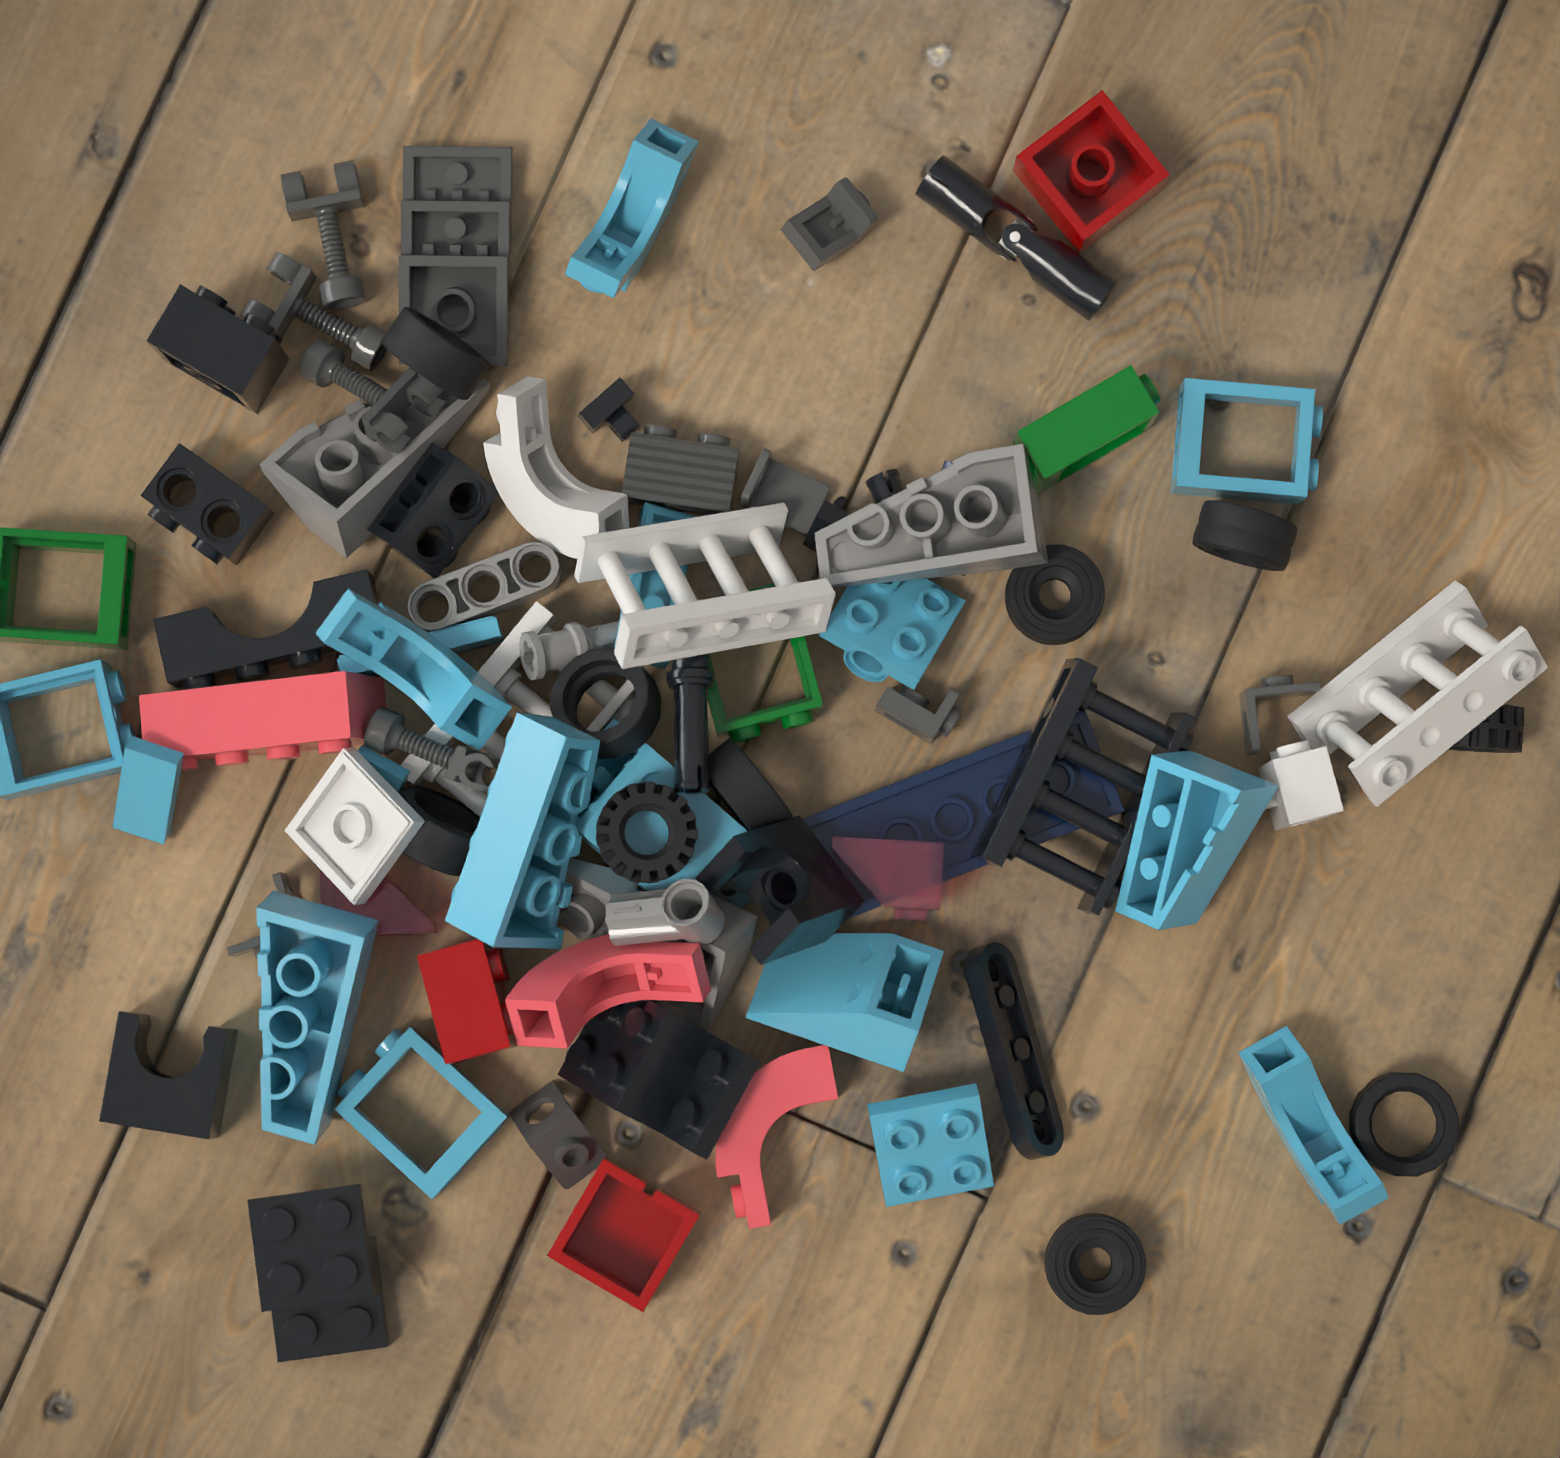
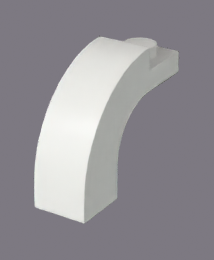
(537, 484)

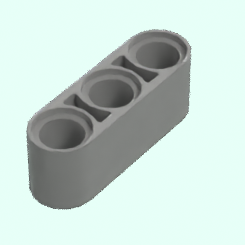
(504, 567)

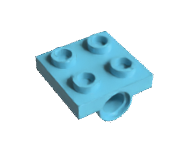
(892, 628)
(930, 1145)

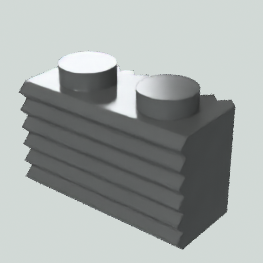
(681, 472)

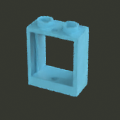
(1188, 442)
(110, 693)
(461, 1152)

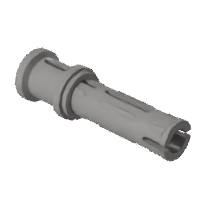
(558, 648)

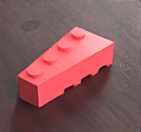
(263, 717)

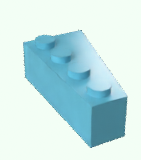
(526, 836)
(310, 994)

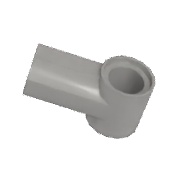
(661, 915)

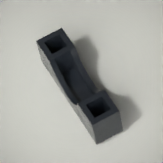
(201, 649)

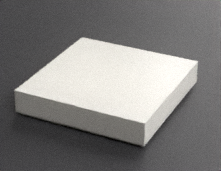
(354, 826)

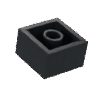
(218, 348)

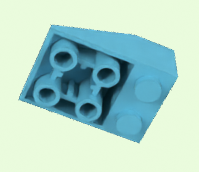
(646, 830)
(851, 994)

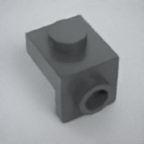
(830, 224)

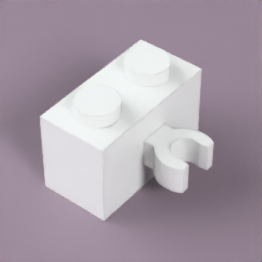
(1305, 785)

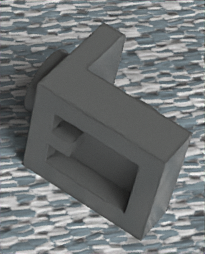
(910, 712)

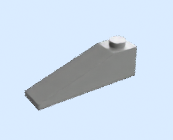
(344, 479)
(722, 957)

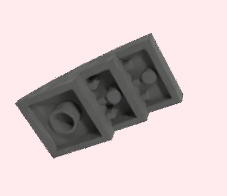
(459, 242)

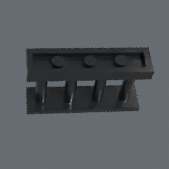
(1029, 789)

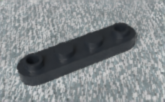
(1014, 1051)

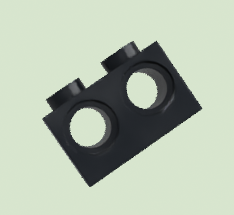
(213, 497)
(426, 505)

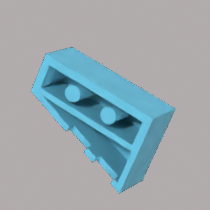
(1187, 836)

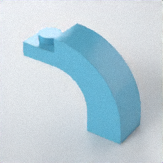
(635, 210)
(418, 665)
(1310, 1126)

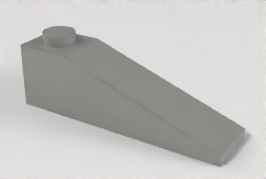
(956, 522)

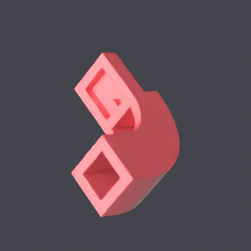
(595, 975)
(775, 1088)

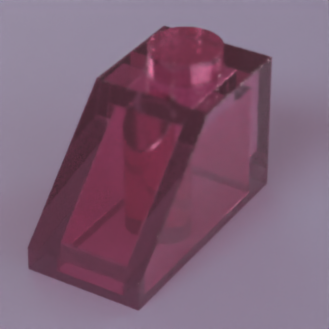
(896, 872)
(388, 904)

